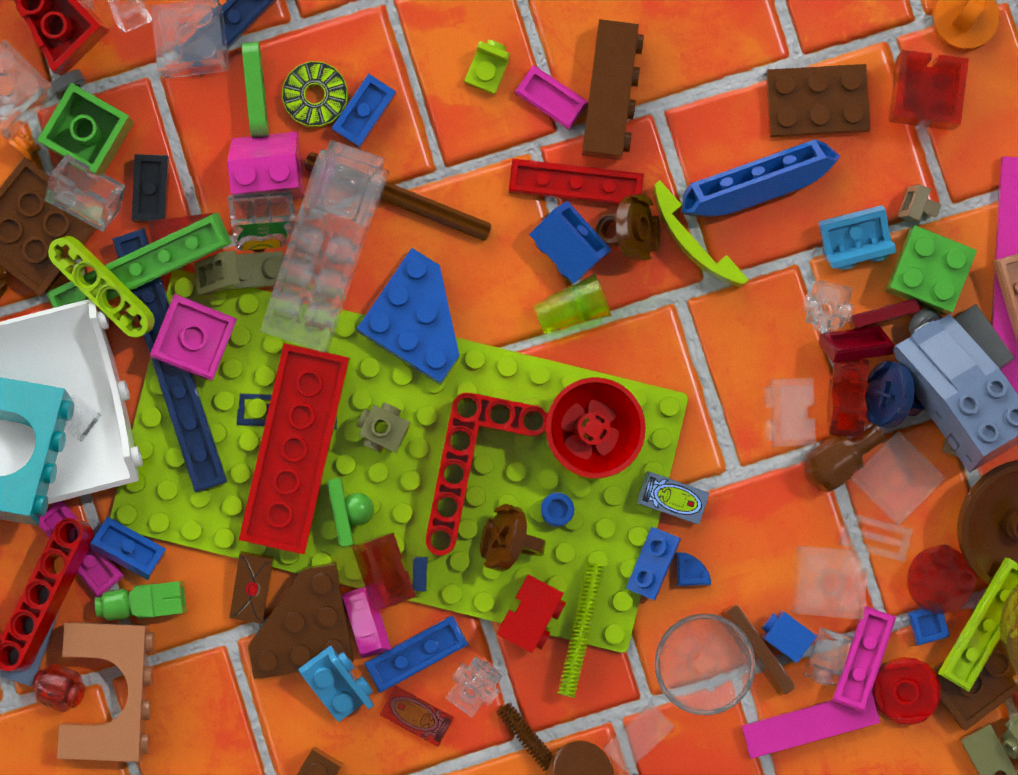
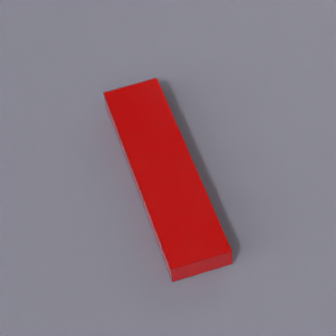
(573, 182)

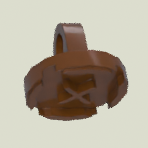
(507, 538)

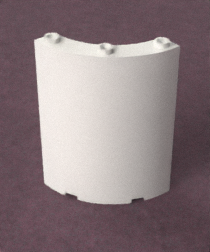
(72, 352)

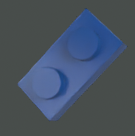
(364, 110)
(127, 548)

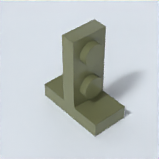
(237, 271)

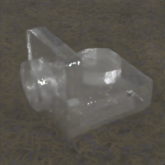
(827, 657)

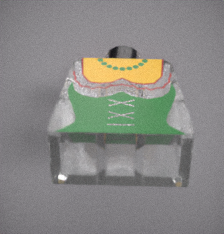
(261, 220)

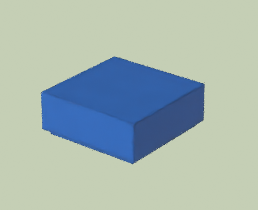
(927, 626)

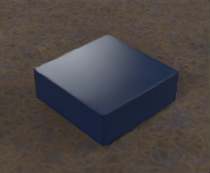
(420, 569)

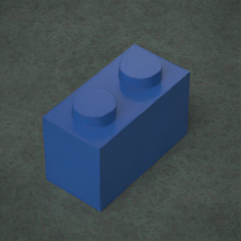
(569, 242)

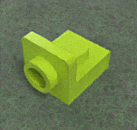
(488, 66)

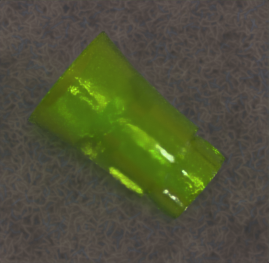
(573, 306)

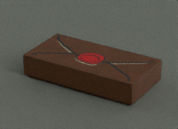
(251, 587)

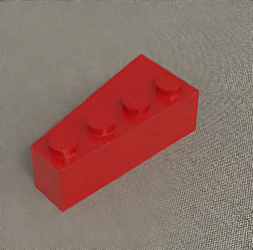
(62, 30)

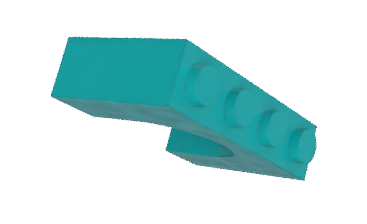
(46, 412)

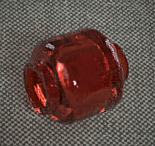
(59, 687)

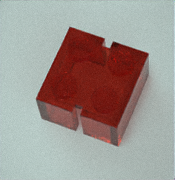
(928, 92)

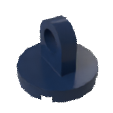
(891, 395)

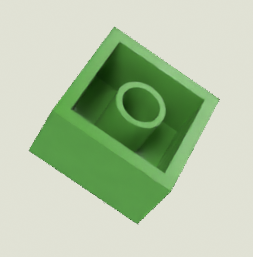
(86, 129)
(931, 270)

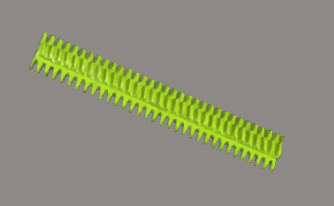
(581, 630)

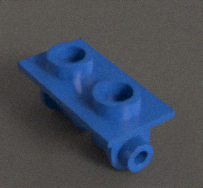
(653, 563)

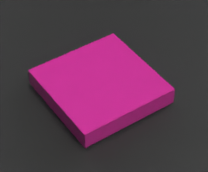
(193, 337)

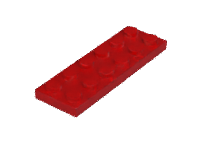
(294, 448)

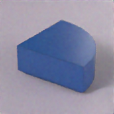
(691, 571)

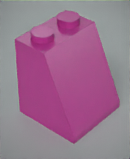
(266, 165)

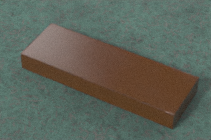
(763, 656)

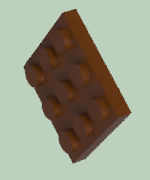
(30, 227)

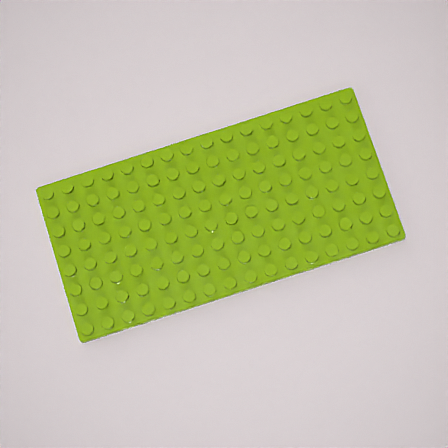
(505, 470)

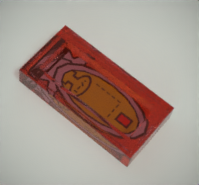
(417, 715)

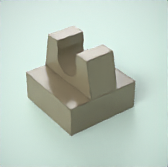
(917, 204)

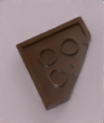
(302, 624)

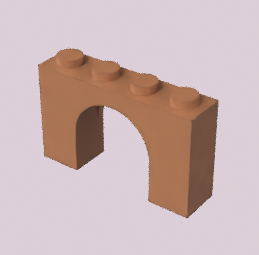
(128, 649)

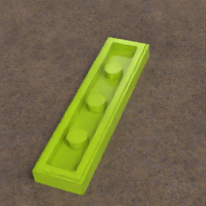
(981, 630)

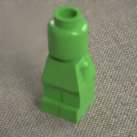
(142, 601)

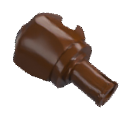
(838, 458)

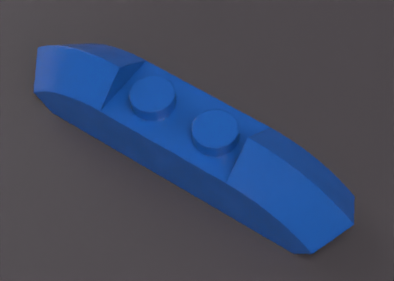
(759, 180)

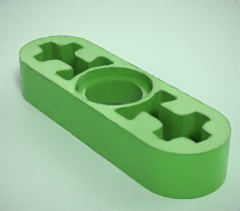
(255, 89)

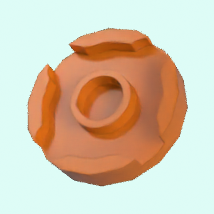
(965, 22)

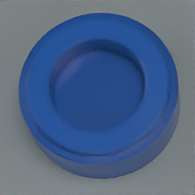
(557, 509)

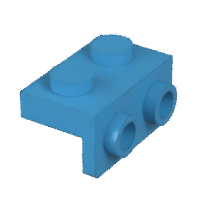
(856, 238)

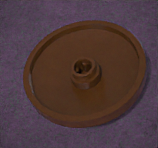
(990, 521)

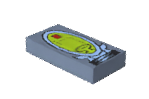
(672, 497)

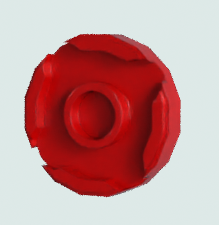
(907, 690)

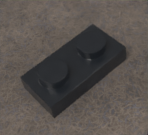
(150, 187)

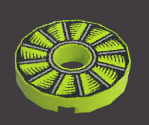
(309, 75)

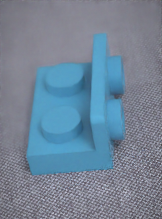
(335, 683)

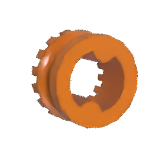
(23, 145)

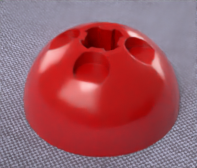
(613, 423)

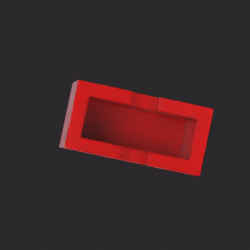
(528, 622)

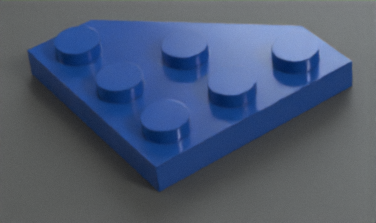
(414, 318)

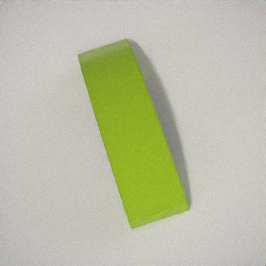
(723, 270)

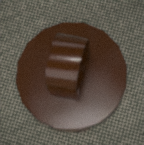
(635, 228)

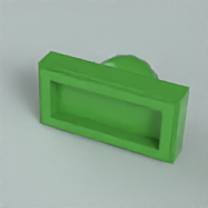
(350, 510)

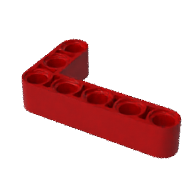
(464, 458)
(58, 586)

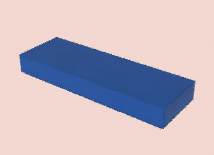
(416, 654)

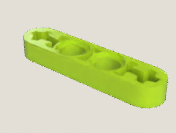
(105, 281)

